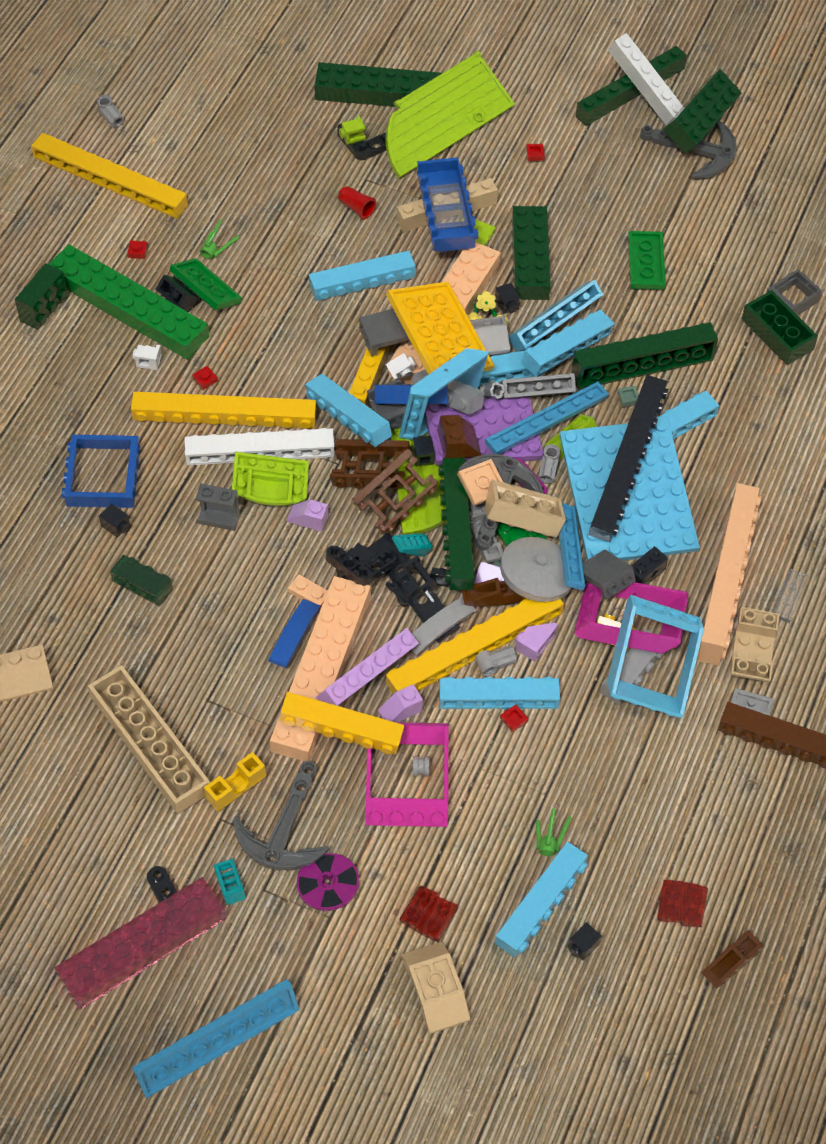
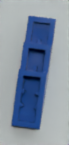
(399, 394)
(294, 633)

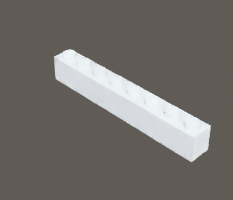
(284, 444)

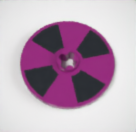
(335, 895)

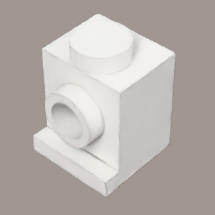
(147, 356)
(401, 366)

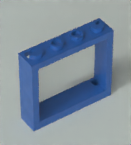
(102, 499)

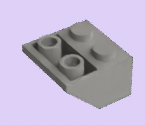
(493, 334)

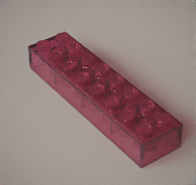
(140, 943)

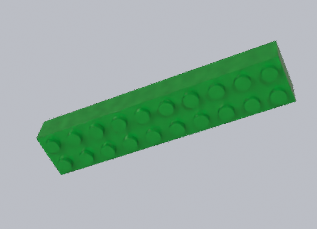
(131, 302)

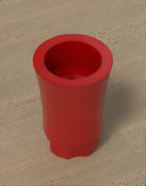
(357, 202)

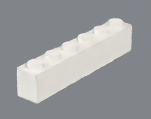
(645, 78)

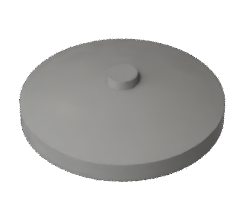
(534, 569)

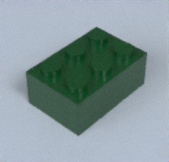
(41, 296)

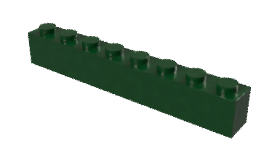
(624, 90)
(456, 526)

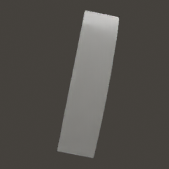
(476, 516)
(440, 624)

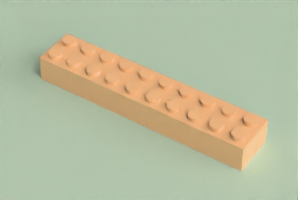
(468, 279)
(729, 575)
(323, 659)

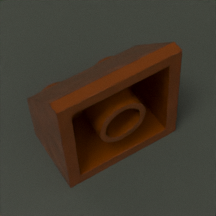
(457, 437)

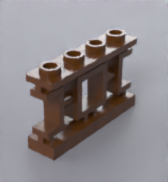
(365, 451)
(385, 481)

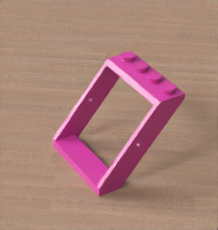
(669, 637)
(411, 810)

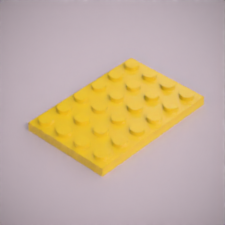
(435, 323)

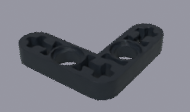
(364, 150)
(361, 573)

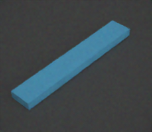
(571, 550)

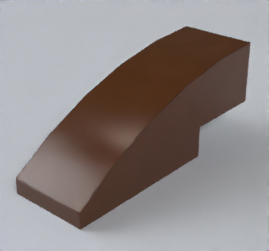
(490, 594)
(733, 959)

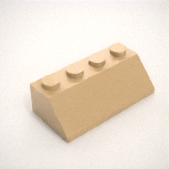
(524, 508)
(24, 673)

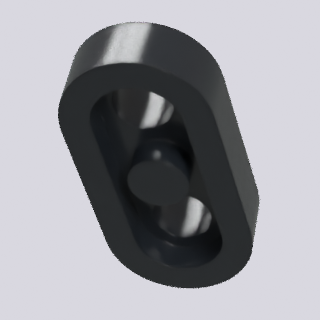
(160, 884)

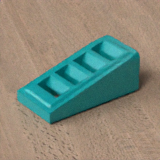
(413, 544)
(234, 893)

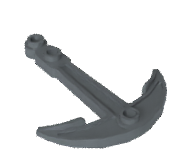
(722, 154)
(516, 471)
(277, 842)

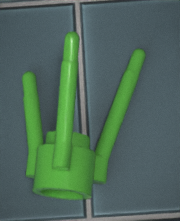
(209, 247)
(548, 845)

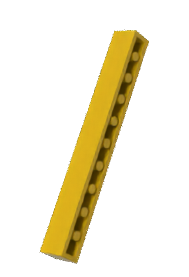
(110, 175)
(223, 410)
(465, 646)

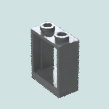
(802, 282)

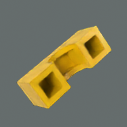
(224, 791)

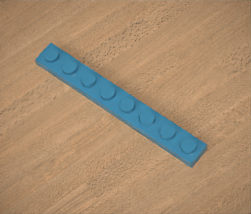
(546, 418)

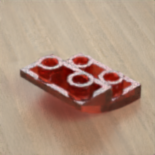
(682, 903)
(429, 914)

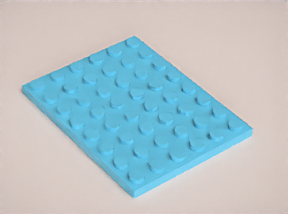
(658, 504)

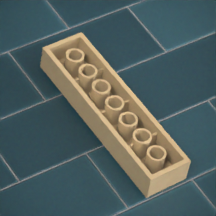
(149, 739)

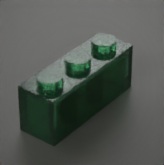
(141, 580)

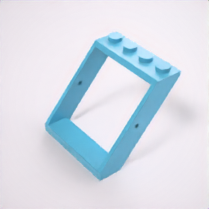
(464, 367)
(641, 696)

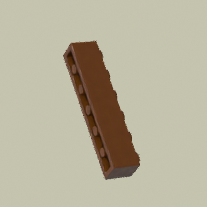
(774, 733)

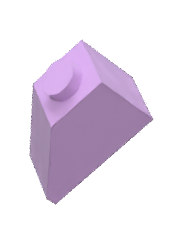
(309, 514)
(535, 640)
(402, 705)

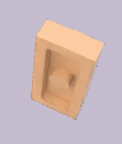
(307, 590)

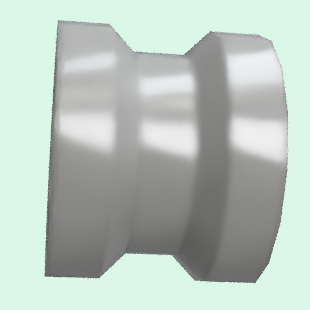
(421, 766)

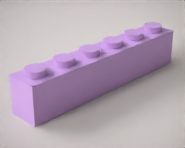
(368, 668)

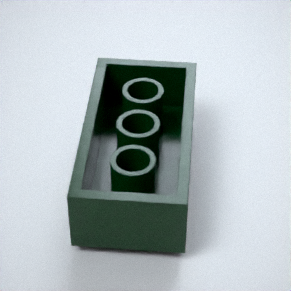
(779, 327)

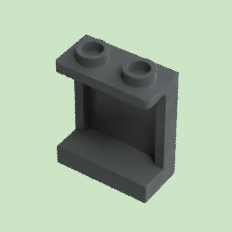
(382, 330)
(391, 412)
(218, 507)
(608, 573)

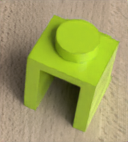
(352, 131)

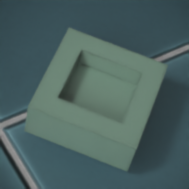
(628, 395)

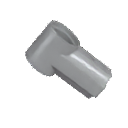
(109, 111)
(492, 390)
(549, 464)
(490, 662)

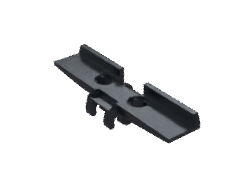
(407, 588)

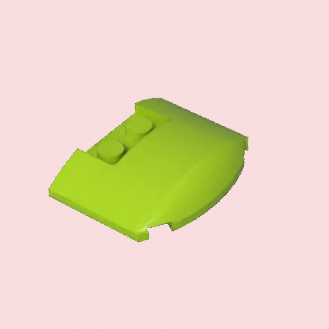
(270, 479)

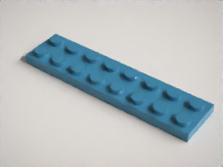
(216, 1038)

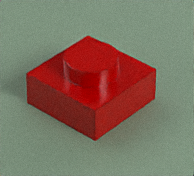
(535, 152)
(137, 249)
(205, 377)
(514, 718)

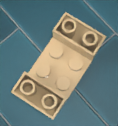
(754, 644)
(437, 987)

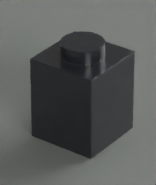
(507, 298)
(423, 450)
(114, 520)
(584, 942)

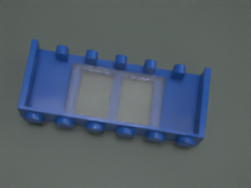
(446, 204)

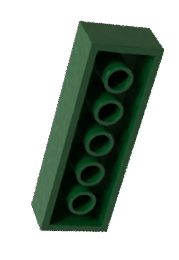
(702, 111)
(530, 252)

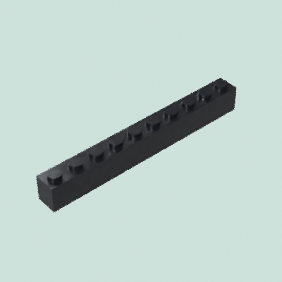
(628, 458)

